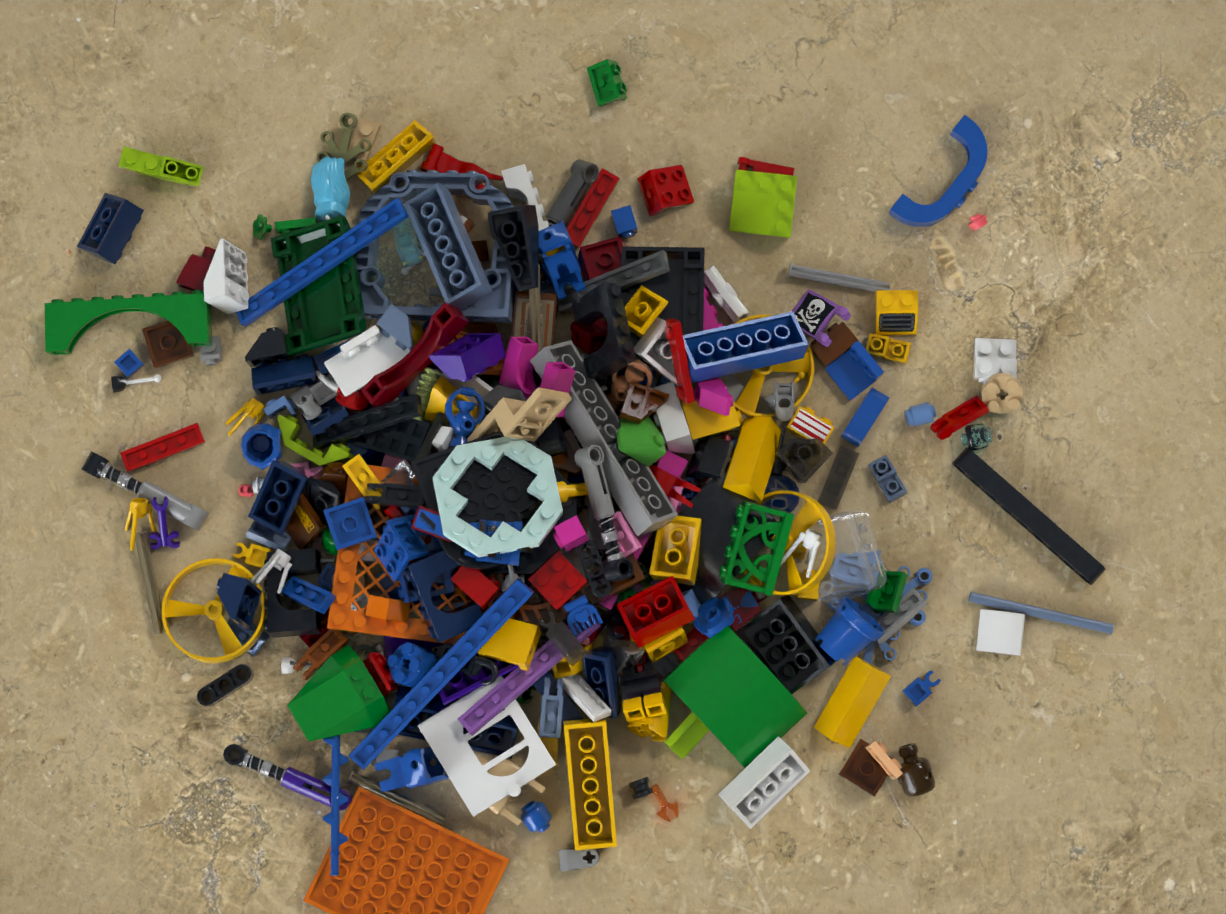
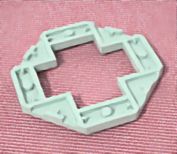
(505, 537)

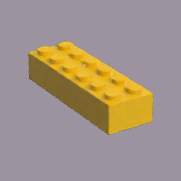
(590, 784)

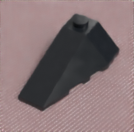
(518, 238)

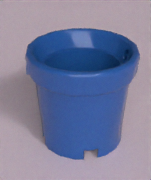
(848, 631)

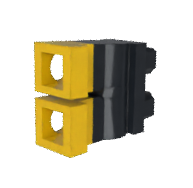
(640, 685)

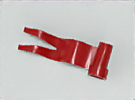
(443, 162)
(667, 482)

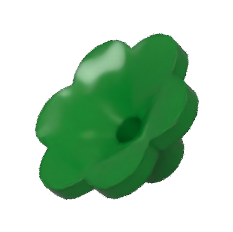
(261, 227)

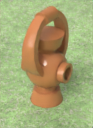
(621, 383)

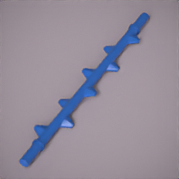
(337, 800)

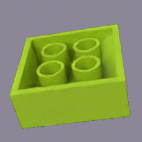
(763, 203)

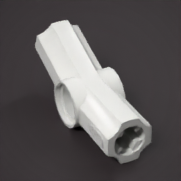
(724, 295)

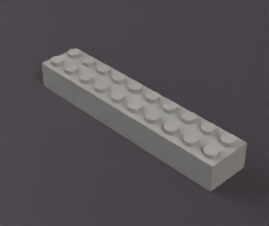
(596, 424)

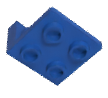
(854, 371)
(399, 546)

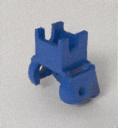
(561, 267)
(406, 774)

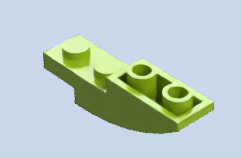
(161, 167)

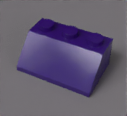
(469, 355)

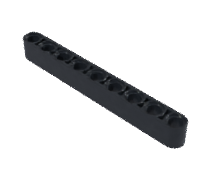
(1029, 516)

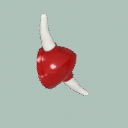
(354, 401)

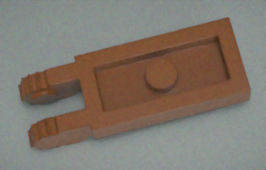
(320, 651)

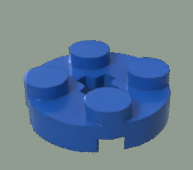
(711, 625)

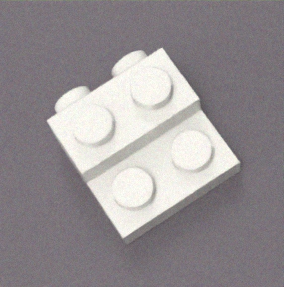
(994, 357)

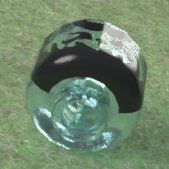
(976, 437)

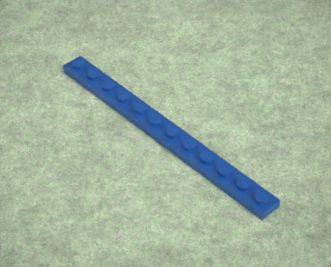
(441, 673)

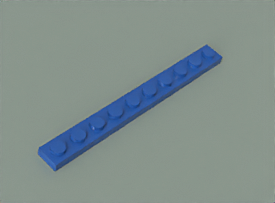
(323, 261)

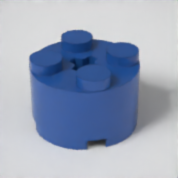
(410, 664)

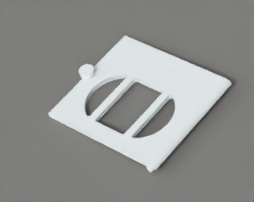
(462, 766)

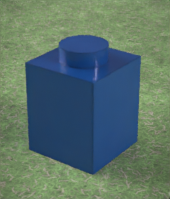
(624, 222)

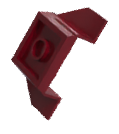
(600, 257)

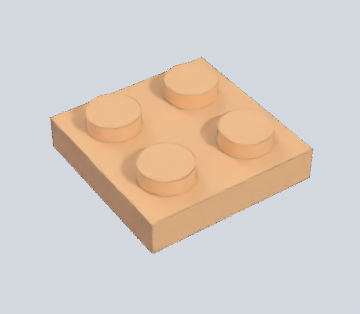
(891, 766)

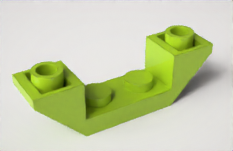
(290, 430)

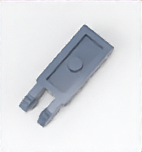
(551, 710)

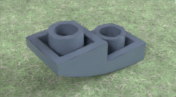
(887, 478)

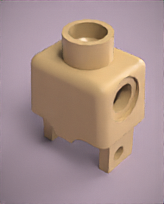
(502, 769)

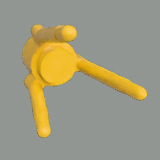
(252, 409)
(138, 509)

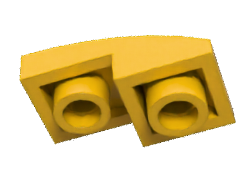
(888, 348)

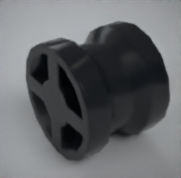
(640, 788)

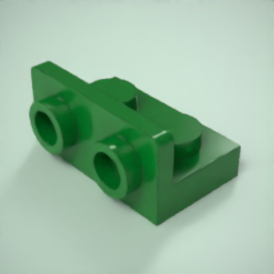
(607, 82)

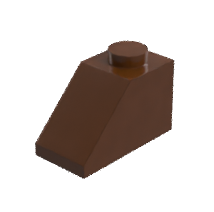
(336, 474)

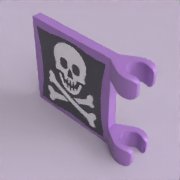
(815, 313)

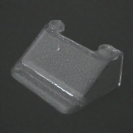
(856, 560)

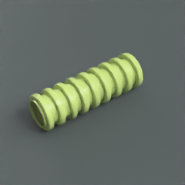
(428, 380)

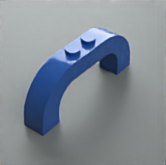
(919, 215)

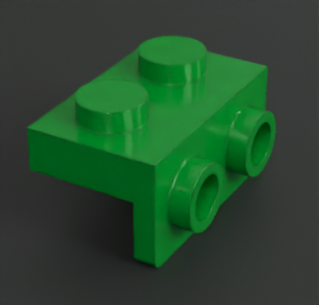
(888, 597)

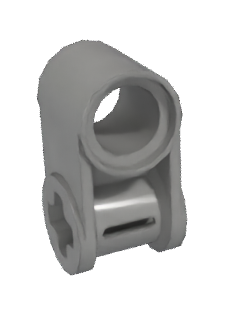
(784, 397)
(306, 402)
(574, 859)

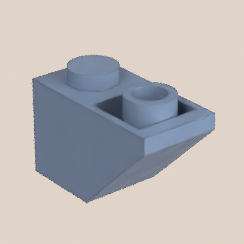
(397, 325)

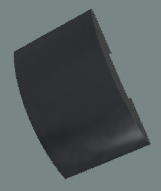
(718, 514)

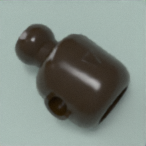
(917, 772)

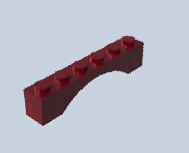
(440, 332)

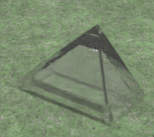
(401, 474)

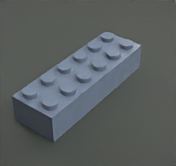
(448, 247)

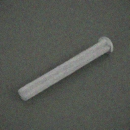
(837, 278)

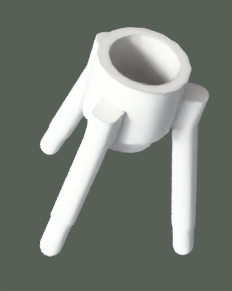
(811, 540)
(278, 560)

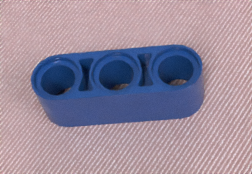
(865, 417)

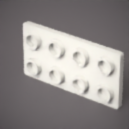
(363, 359)

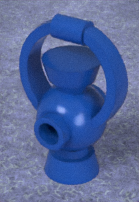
(462, 422)

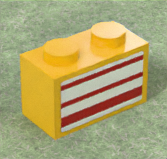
(809, 426)

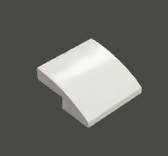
(1000, 632)

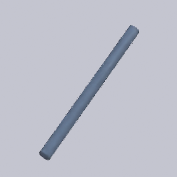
(1041, 613)

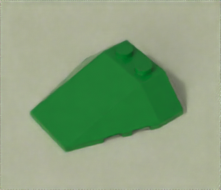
(338, 698)

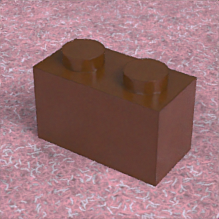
(842, 340)

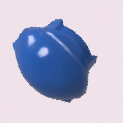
(255, 443)

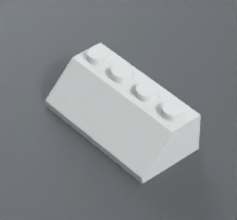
(764, 782)

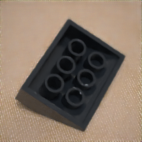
(786, 644)

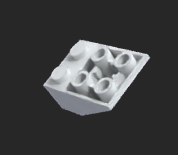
(227, 279)

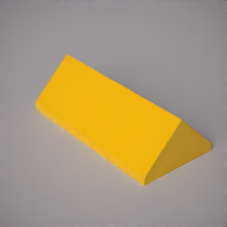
(396, 156)
(753, 457)
(852, 702)

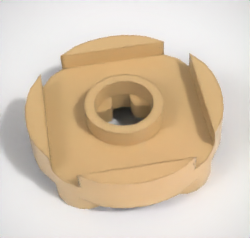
(1010, 401)

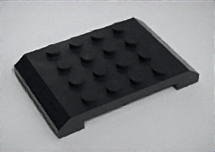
(680, 286)

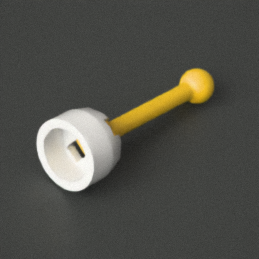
(770, 401)

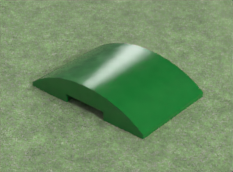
(735, 695)

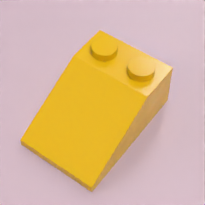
(677, 550)

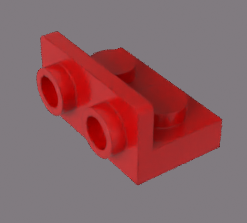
(381, 675)

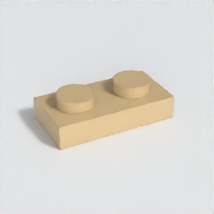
(365, 130)

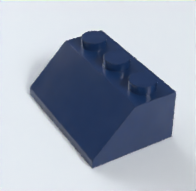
(110, 228)
(284, 374)
(278, 496)
(239, 599)
(602, 677)

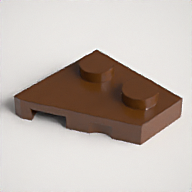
(642, 402)

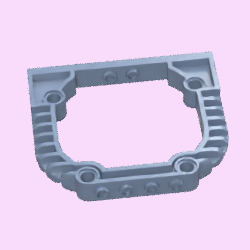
(491, 308)

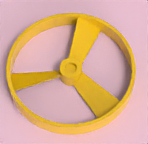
(750, 395)
(808, 515)
(214, 611)

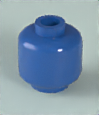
(536, 816)

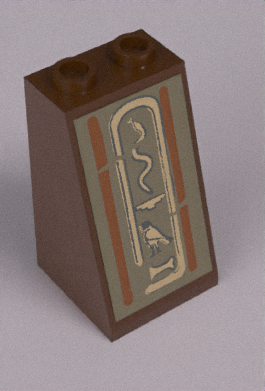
(521, 321)

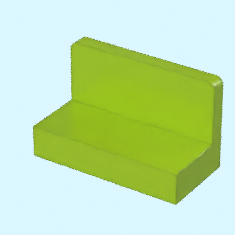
(686, 735)

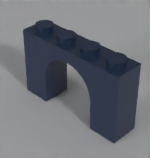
(442, 623)

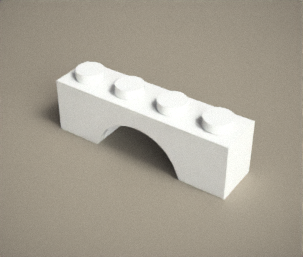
(519, 186)

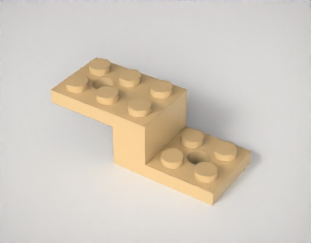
(523, 418)

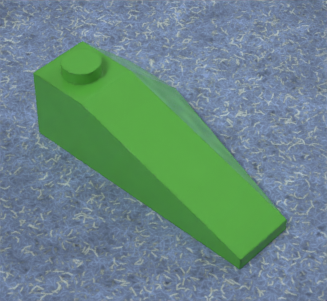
(641, 440)

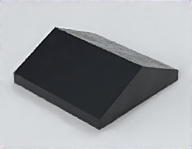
(709, 458)
(322, 496)

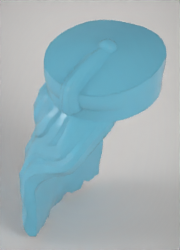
(330, 188)

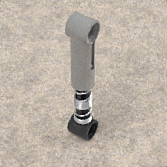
(590, 462)
(177, 508)

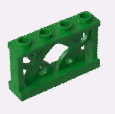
(768, 574)

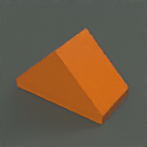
(387, 608)

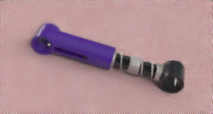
(288, 777)

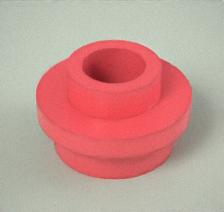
(977, 221)

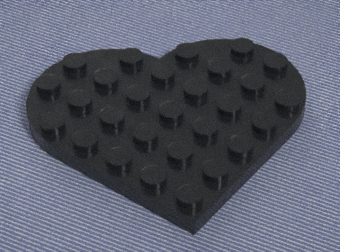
(490, 494)

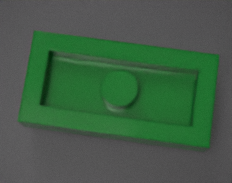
(291, 225)

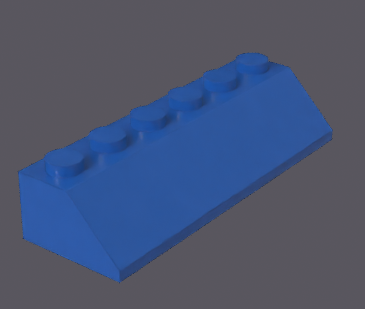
(744, 346)

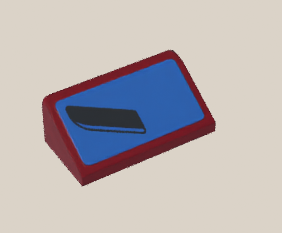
(429, 523)

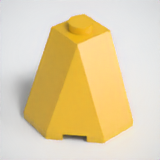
(438, 398)

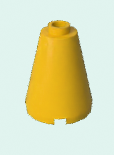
(653, 726)

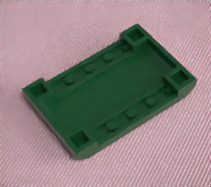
(330, 305)

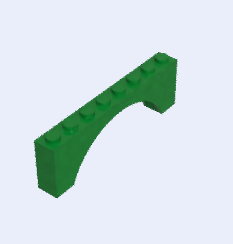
(70, 320)

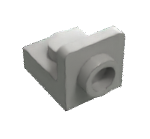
(213, 353)

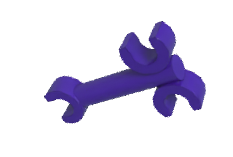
(163, 538)

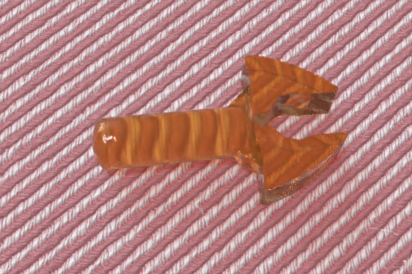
(664, 803)

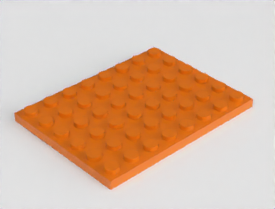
(403, 865)

